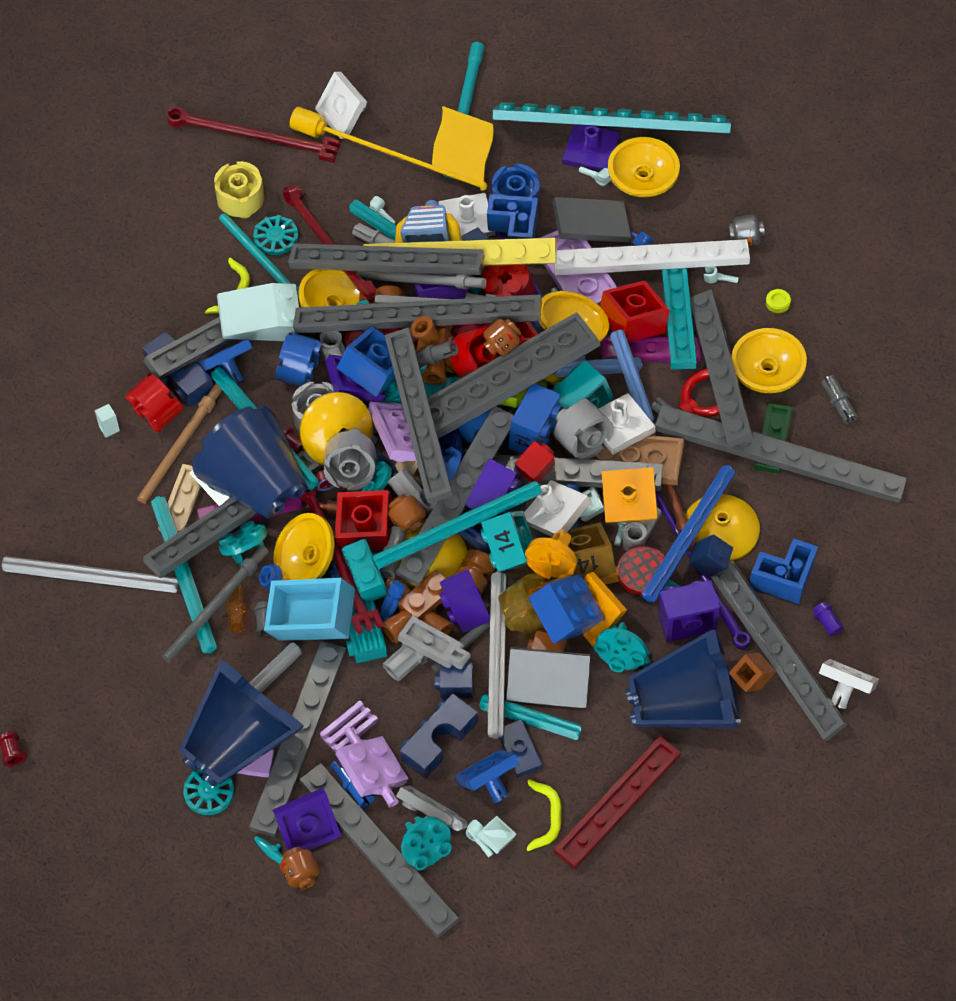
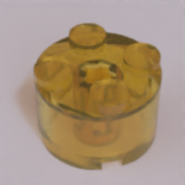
(518, 608)

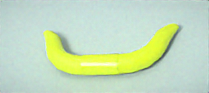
(244, 283)
(555, 815)

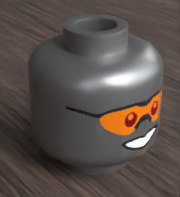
(747, 228)

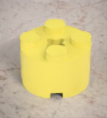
(239, 189)

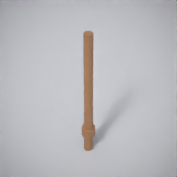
(205, 406)

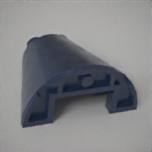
(251, 461)
(686, 689)
(233, 727)

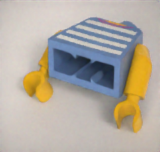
(428, 224)

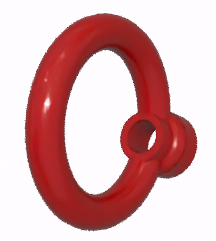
(688, 404)

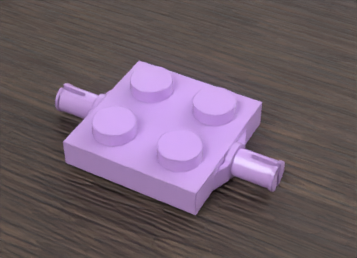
(371, 766)

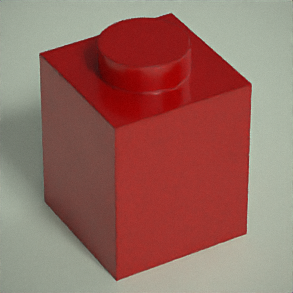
(535, 462)

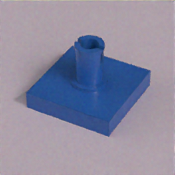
(225, 359)
(488, 772)

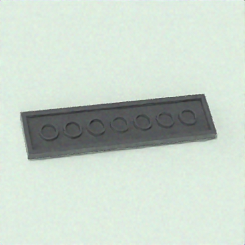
(511, 373)

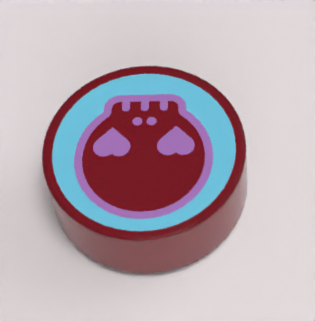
(324, 484)

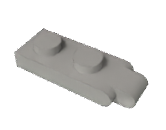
(433, 644)
(416, 800)

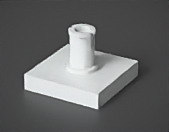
(341, 104)
(469, 212)
(628, 421)
(556, 508)
(848, 679)

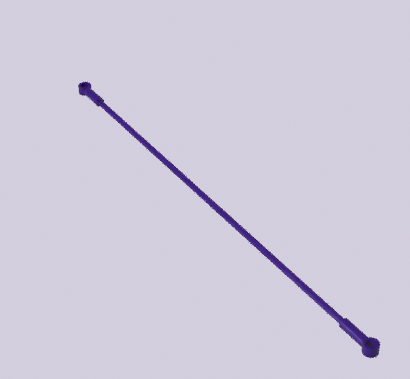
(724, 610)

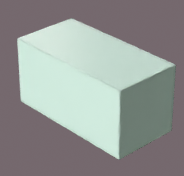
(107, 420)

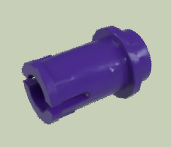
(824, 614)

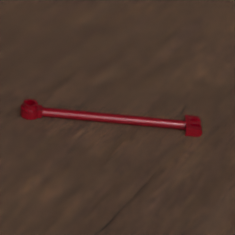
(326, 150)
(293, 197)
(363, 616)

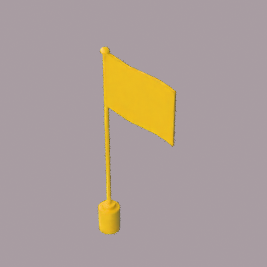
(457, 152)

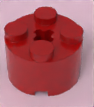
(508, 280)
(471, 352)
(154, 402)

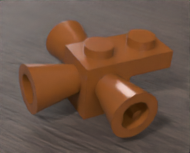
(428, 334)
(419, 603)

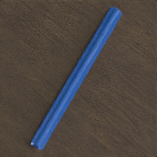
(688, 534)

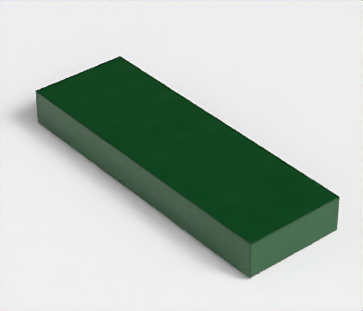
(775, 426)

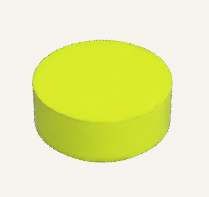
(778, 301)

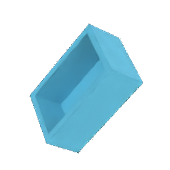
(309, 609)

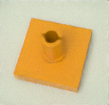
(629, 495)
(610, 606)

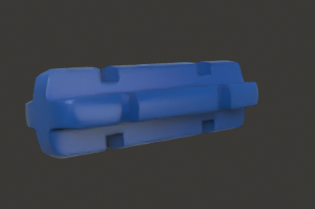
(391, 600)

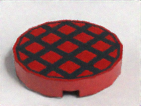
(638, 567)

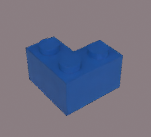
(513, 215)
(786, 576)

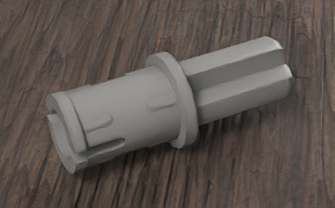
(369, 235)

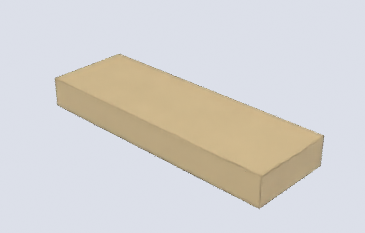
(183, 498)

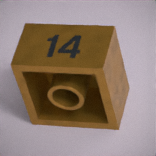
(592, 550)

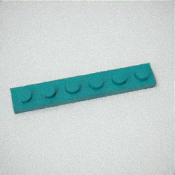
(680, 319)

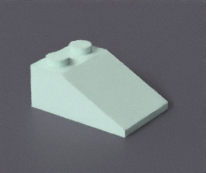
(258, 312)

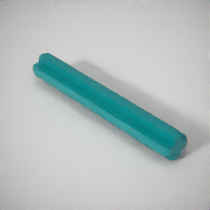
(537, 719)

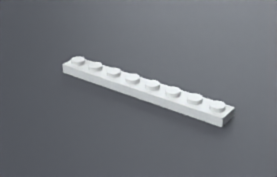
(652, 257)

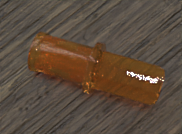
(236, 609)

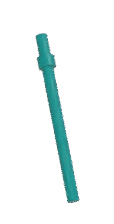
(255, 251)

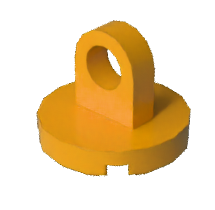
(552, 556)

